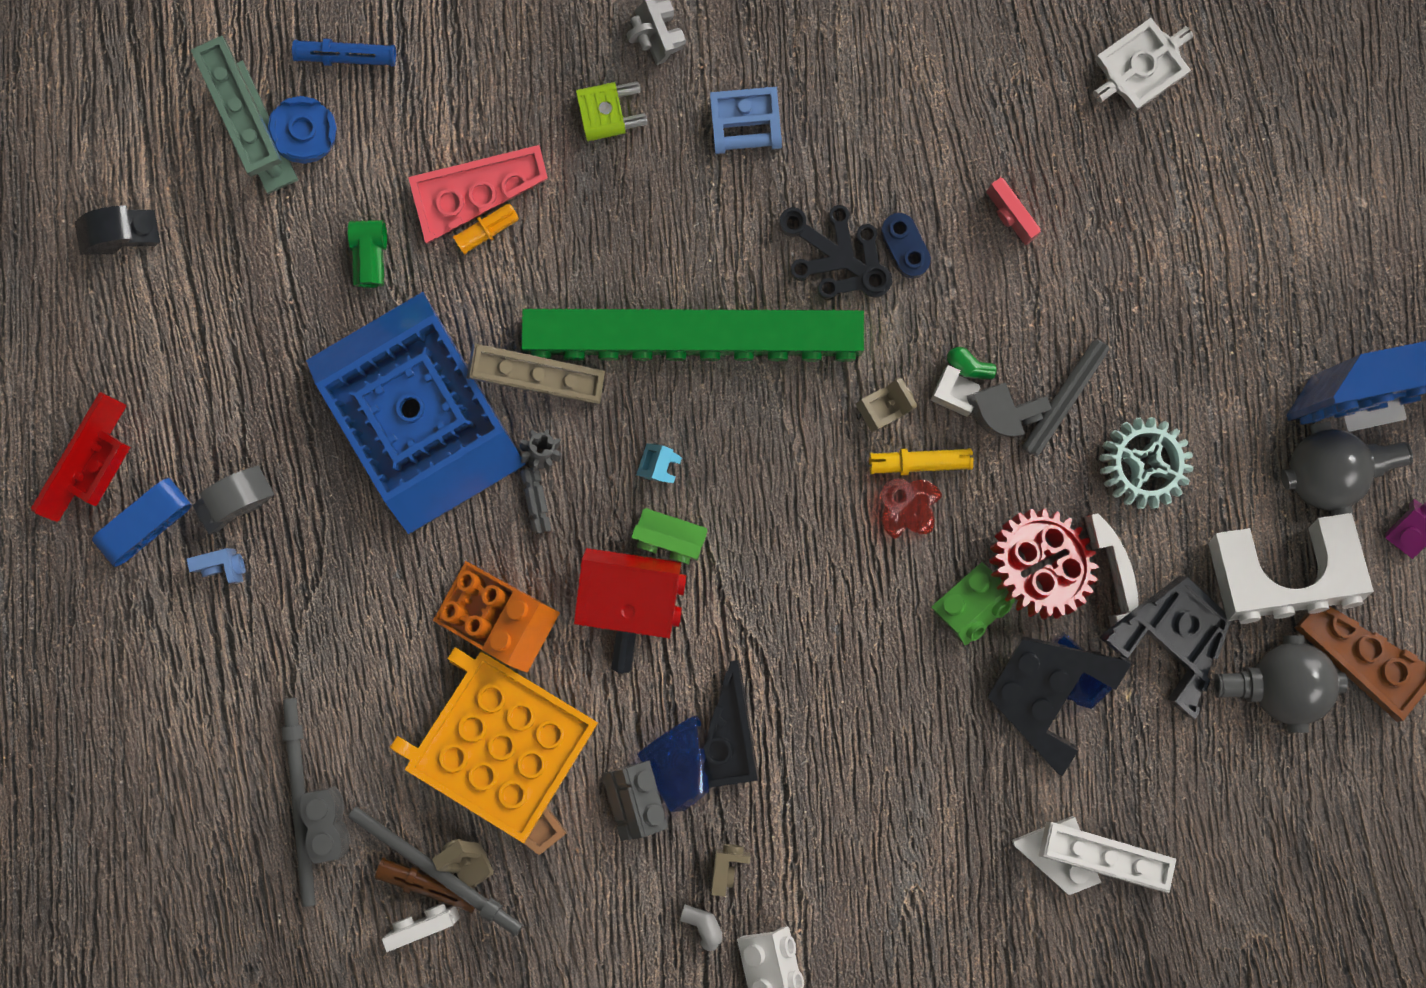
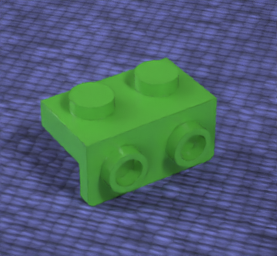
(669, 534)
(973, 604)

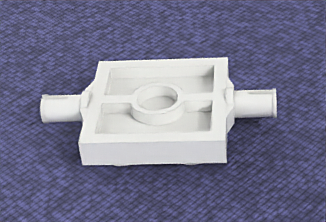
(1142, 64)

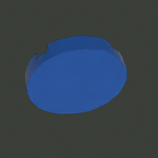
(302, 129)

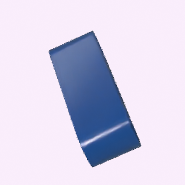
(141, 522)

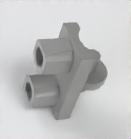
(651, 31)

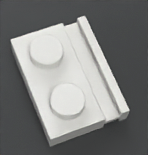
(408, 931)

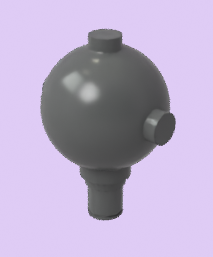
(1338, 469)
(1289, 683)

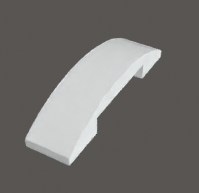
(1124, 579)

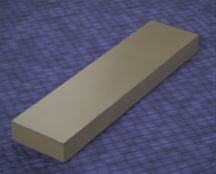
(535, 374)

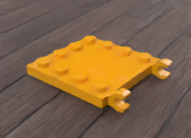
(499, 745)

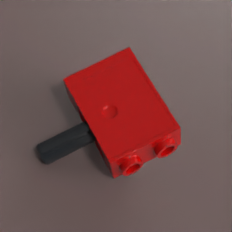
(630, 597)

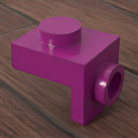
(1410, 530)

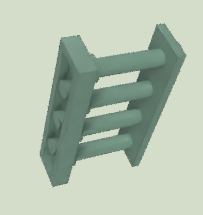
(243, 114)

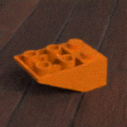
(496, 617)

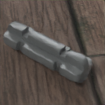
(536, 501)

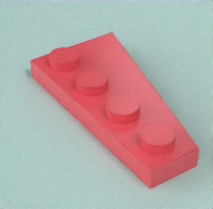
(468, 190)

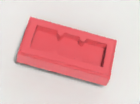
(1012, 211)

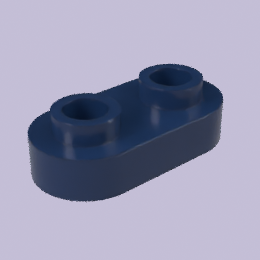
(905, 244)

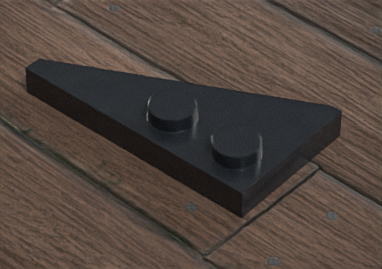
(730, 744)

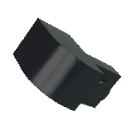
(115, 227)

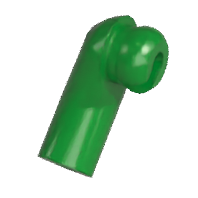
(970, 367)

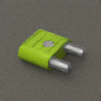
(602, 110)

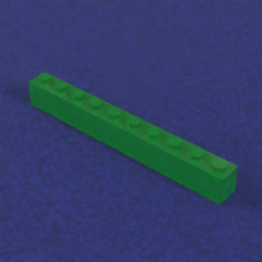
(693, 334)

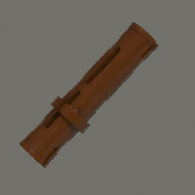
(413, 880)

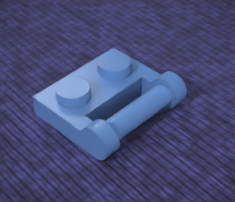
(745, 108)

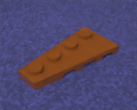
(1380, 669)

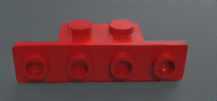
(87, 461)

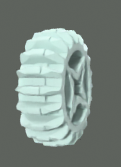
(1159, 468)

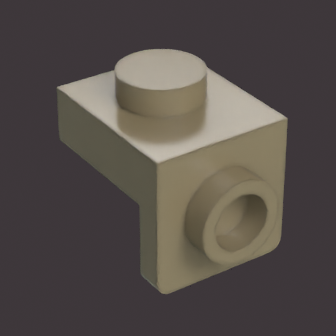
(886, 405)
(466, 860)

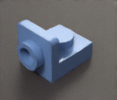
(212, 563)

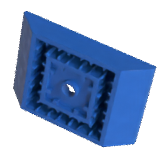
(1363, 384)
(442, 452)

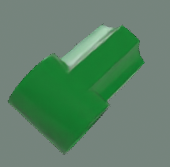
(367, 242)

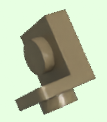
(723, 873)

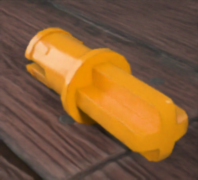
(486, 228)

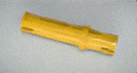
(920, 461)

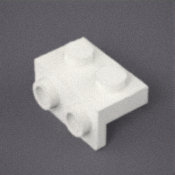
(770, 960)

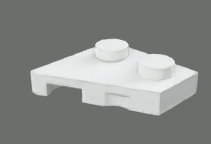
(1067, 877)

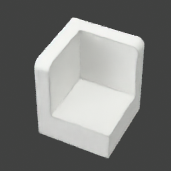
(953, 391)

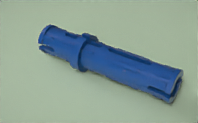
(305, 52)

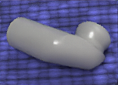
(706, 925)

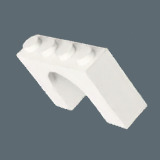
(1251, 594)

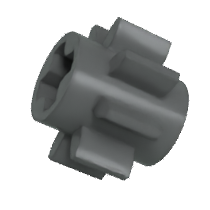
(536, 459)

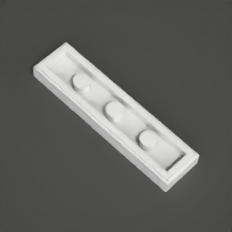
(1107, 857)

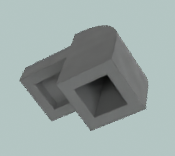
(999, 416)
(232, 497)

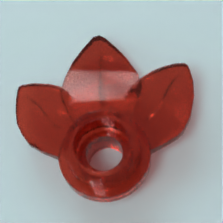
(913, 509)

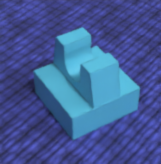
(656, 462)

